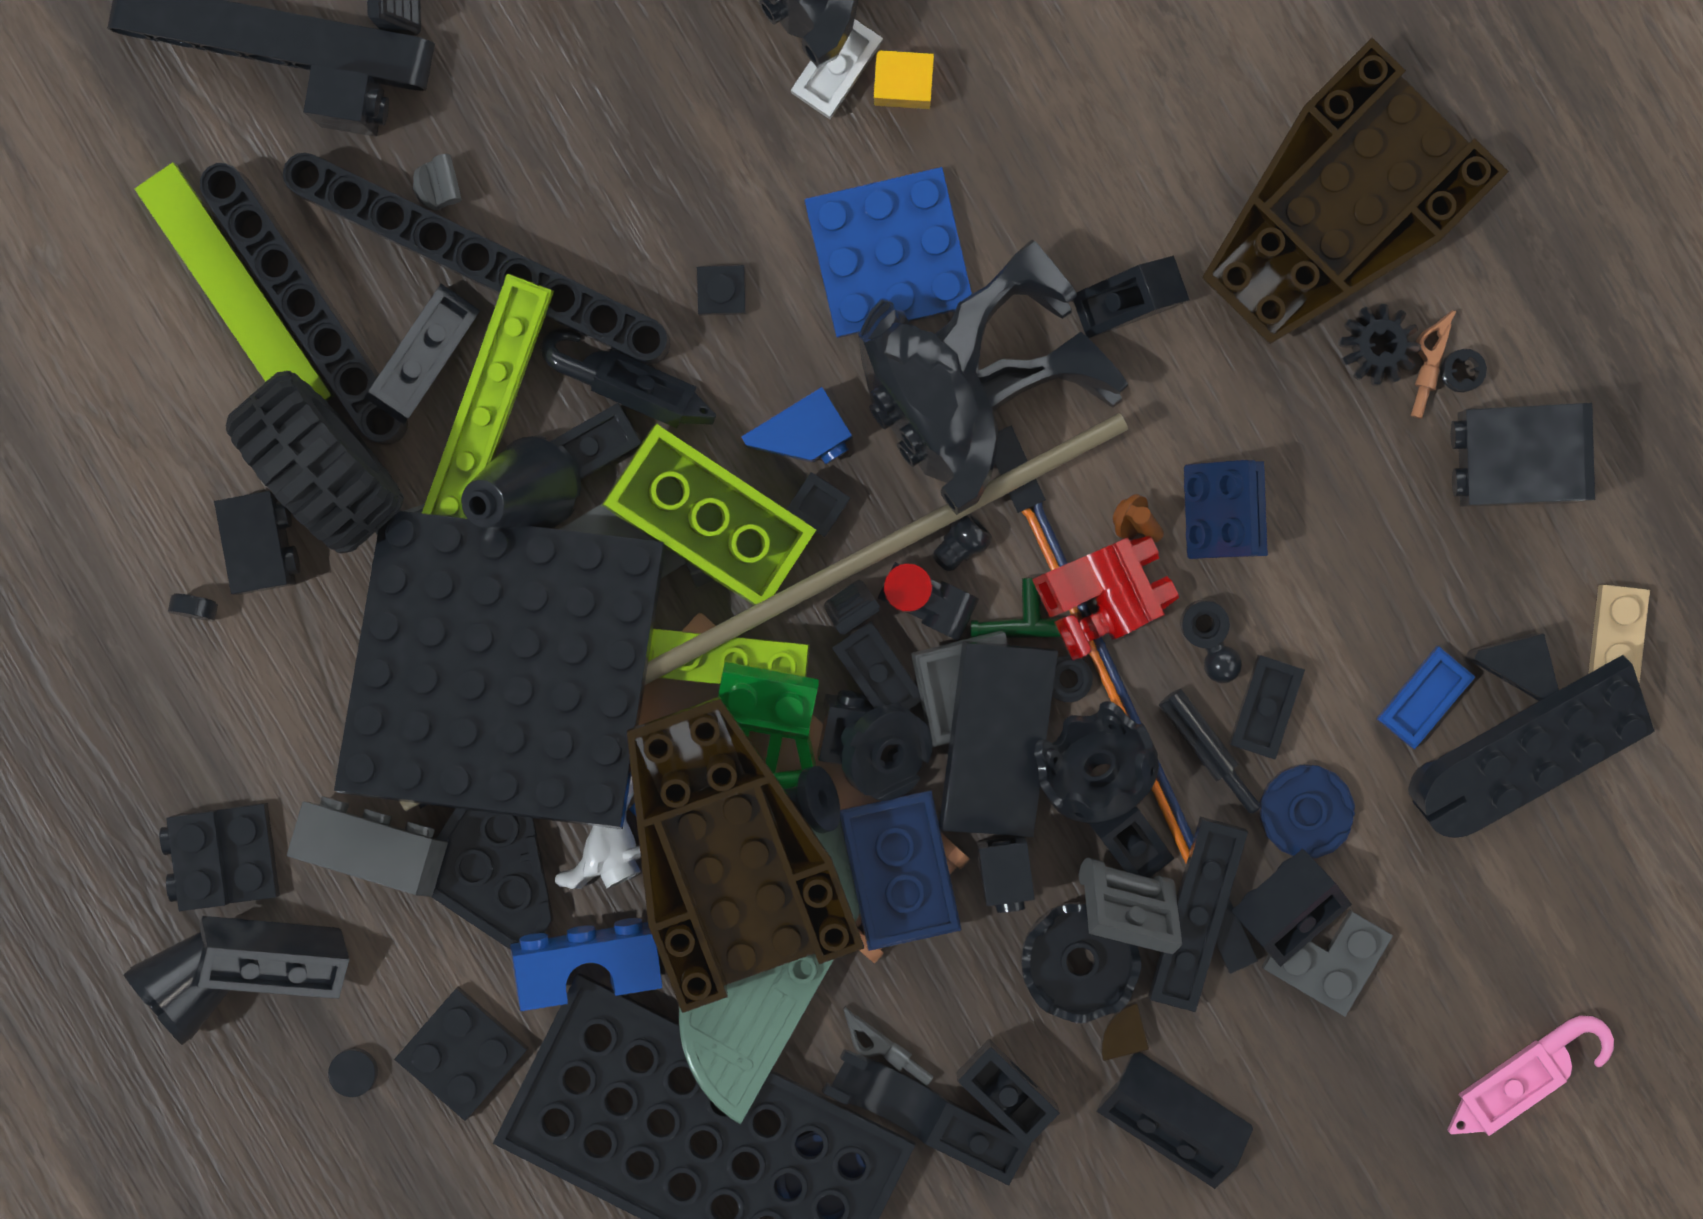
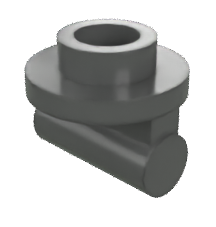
(437, 183)

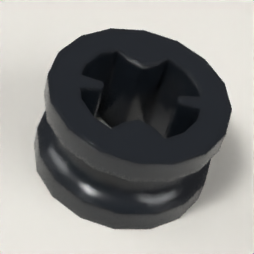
(1466, 384)

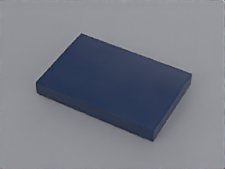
(899, 870)

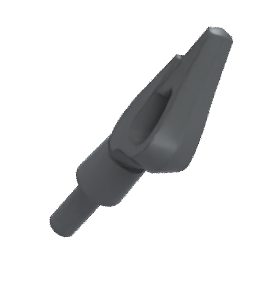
(883, 1046)

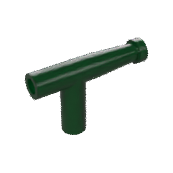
(1029, 627)

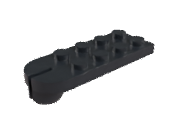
(1532, 751)

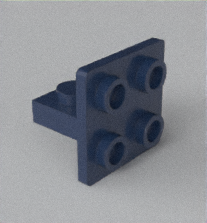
(1225, 509)

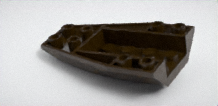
(1348, 197)
(727, 858)

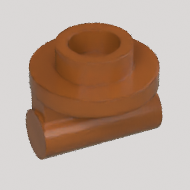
(1134, 517)

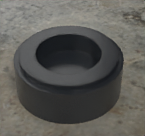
(193, 607)
(353, 1072)

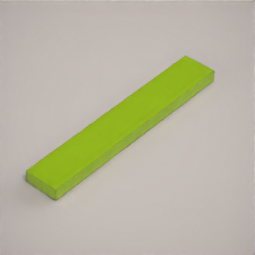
(225, 278)
(489, 392)

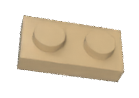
(1619, 626)

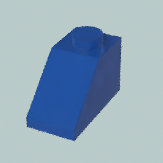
(803, 431)

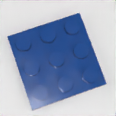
(889, 244)

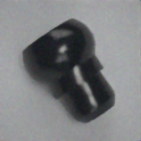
(964, 539)

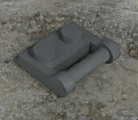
(1130, 917)

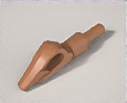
(1429, 371)

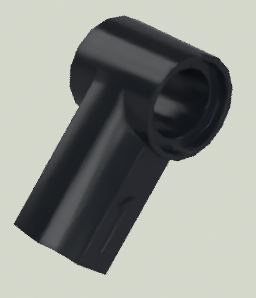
(946, 609)

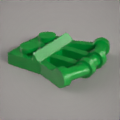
(774, 706)

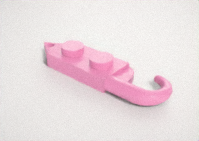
(1526, 1078)

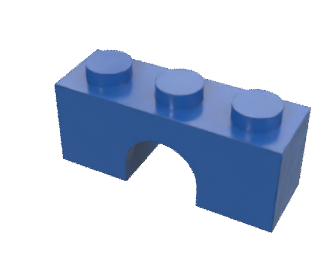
(545, 963)

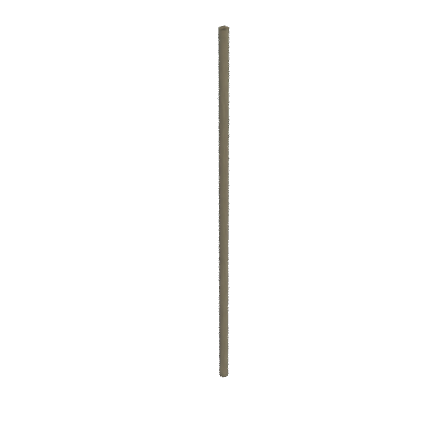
(875, 552)

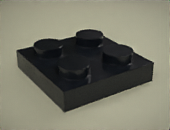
(461, 1053)

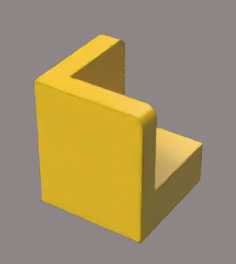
(903, 79)

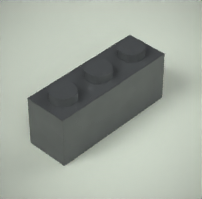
(368, 846)

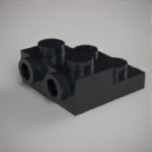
(220, 857)

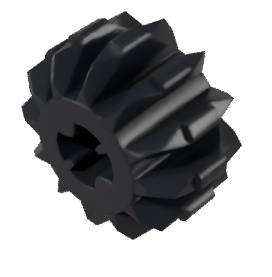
(1372, 328)

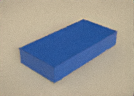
(1425, 697)

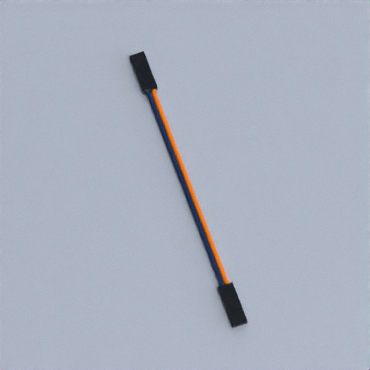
(1231, 940)

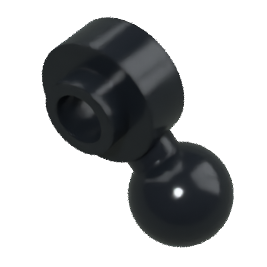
(1221, 662)

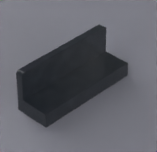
(271, 957)
(1176, 1120)

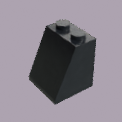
(1524, 455)

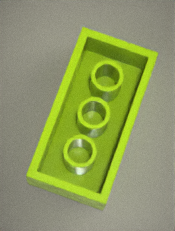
(708, 516)

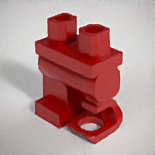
(1119, 586)

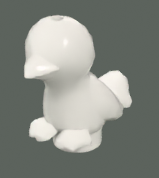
(606, 854)

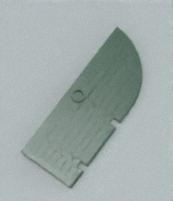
(741, 1036)

